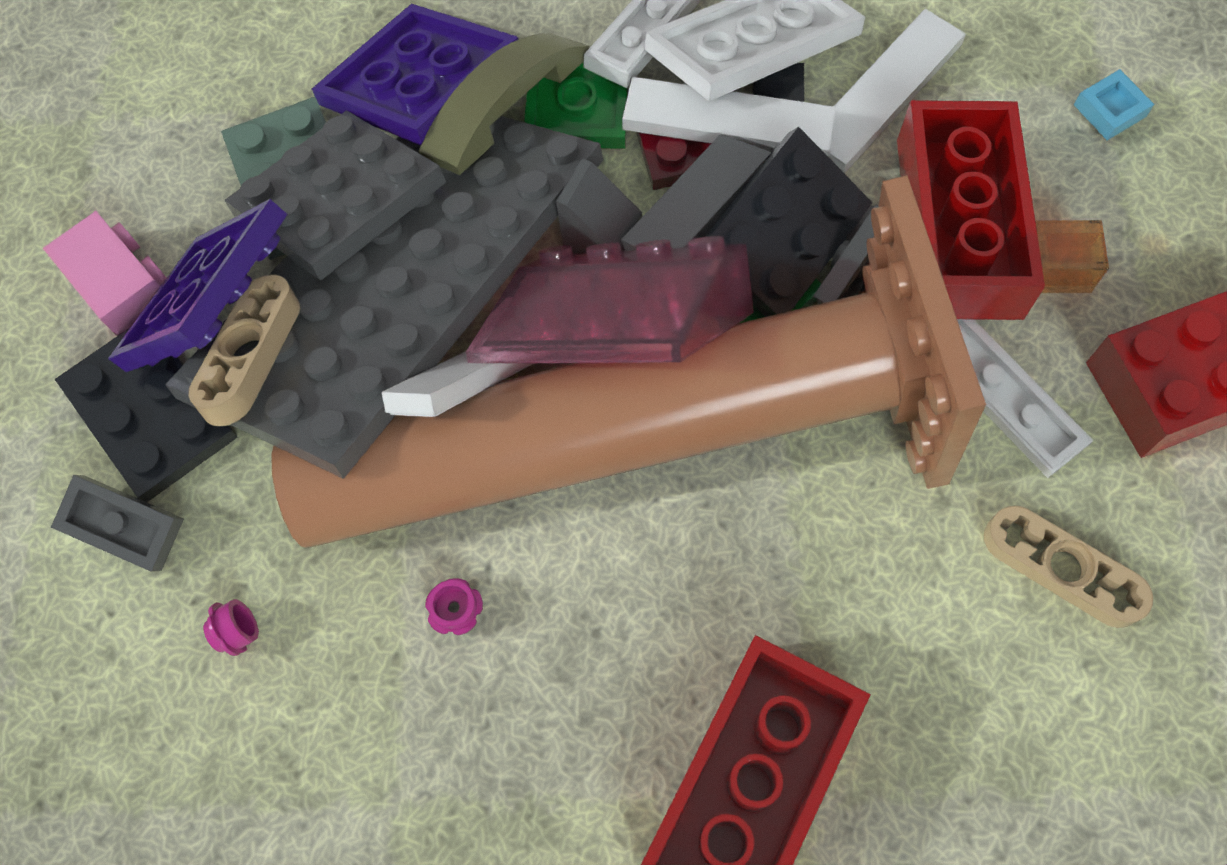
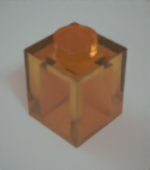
(1072, 255)

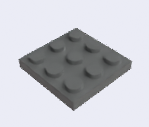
(339, 191)

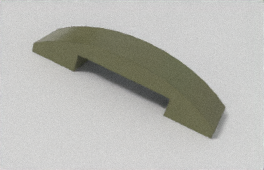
(462, 125)

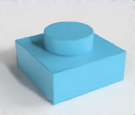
(1113, 104)

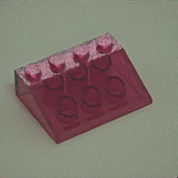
(617, 304)

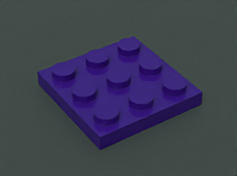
(408, 70)
(199, 287)

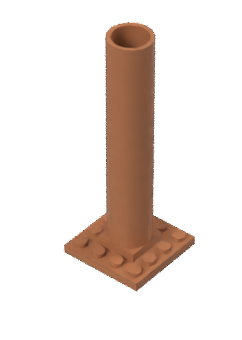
(756, 381)

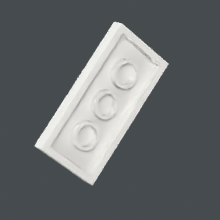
(749, 40)

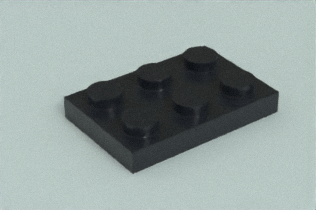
(791, 221)
(140, 421)

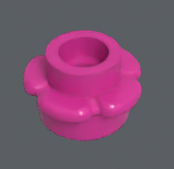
(438, 605)
(230, 627)

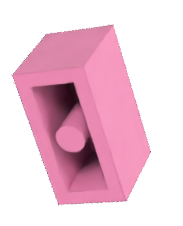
(105, 271)

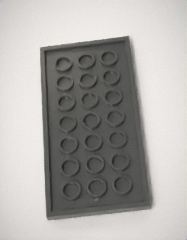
(402, 297)

